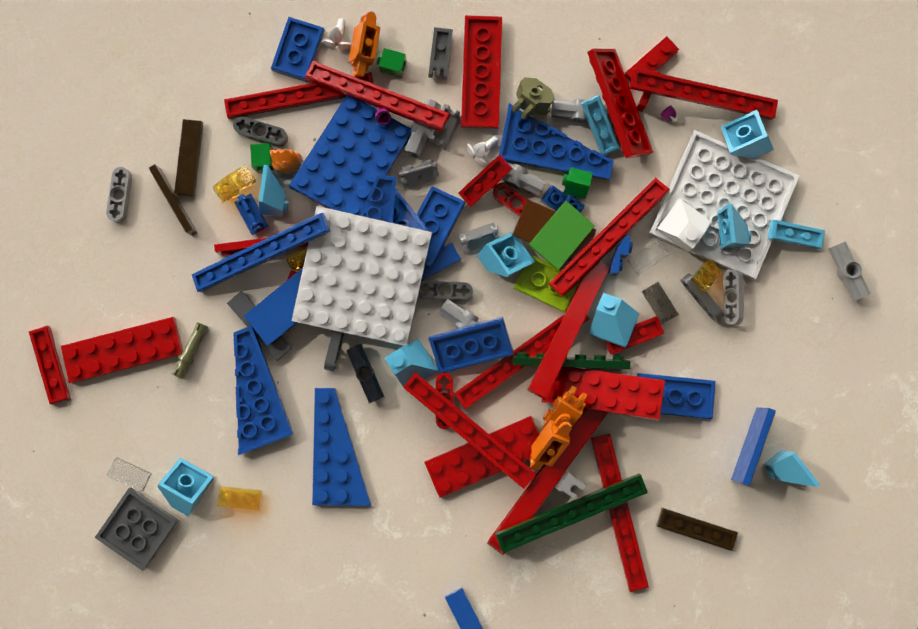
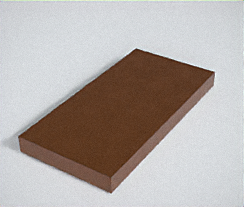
(533, 219)

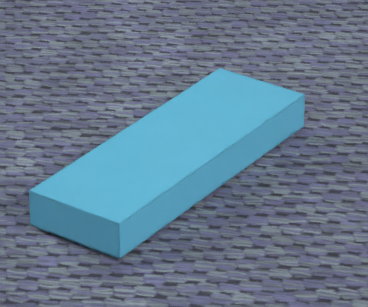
(600, 125)
(796, 234)

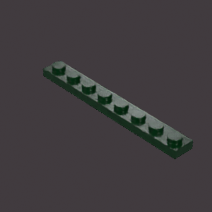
(571, 513)

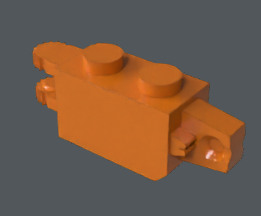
(364, 44)
(566, 404)
(551, 442)

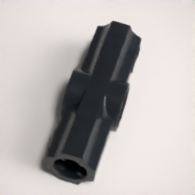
(360, 361)

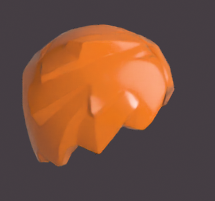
(286, 160)

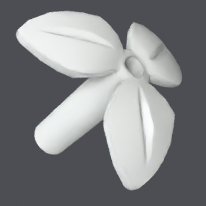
(336, 37)
(480, 149)

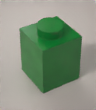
(392, 62)
(261, 156)
(577, 182)

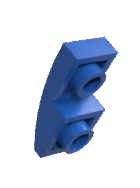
(555, 198)
(622, 251)

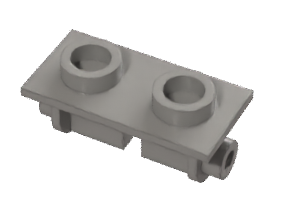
(425, 169)
(478, 237)

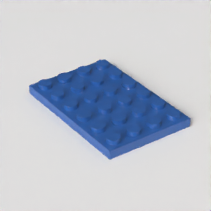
(350, 157)

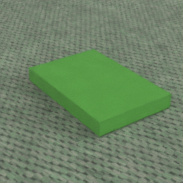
(561, 235)

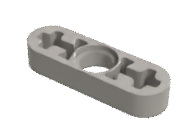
(111, 207)
(739, 283)

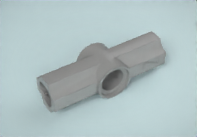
(571, 110)
(420, 134)
(521, 178)
(854, 282)
(457, 315)

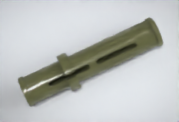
(189, 351)

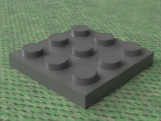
(136, 528)

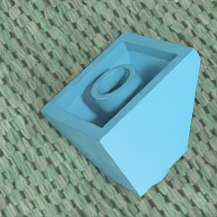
(747, 136)
(272, 196)
(732, 228)
(505, 256)
(613, 320)
(409, 360)
(789, 468)
(184, 486)

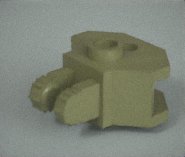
(532, 99)

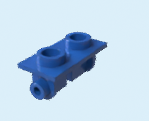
(251, 213)

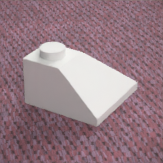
(684, 225)

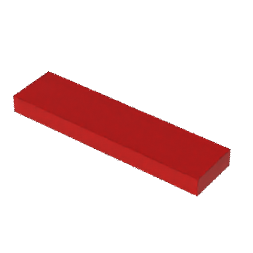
(49, 365)

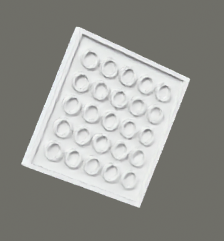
(713, 178)
(362, 277)

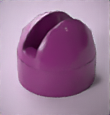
(667, 113)
(383, 119)

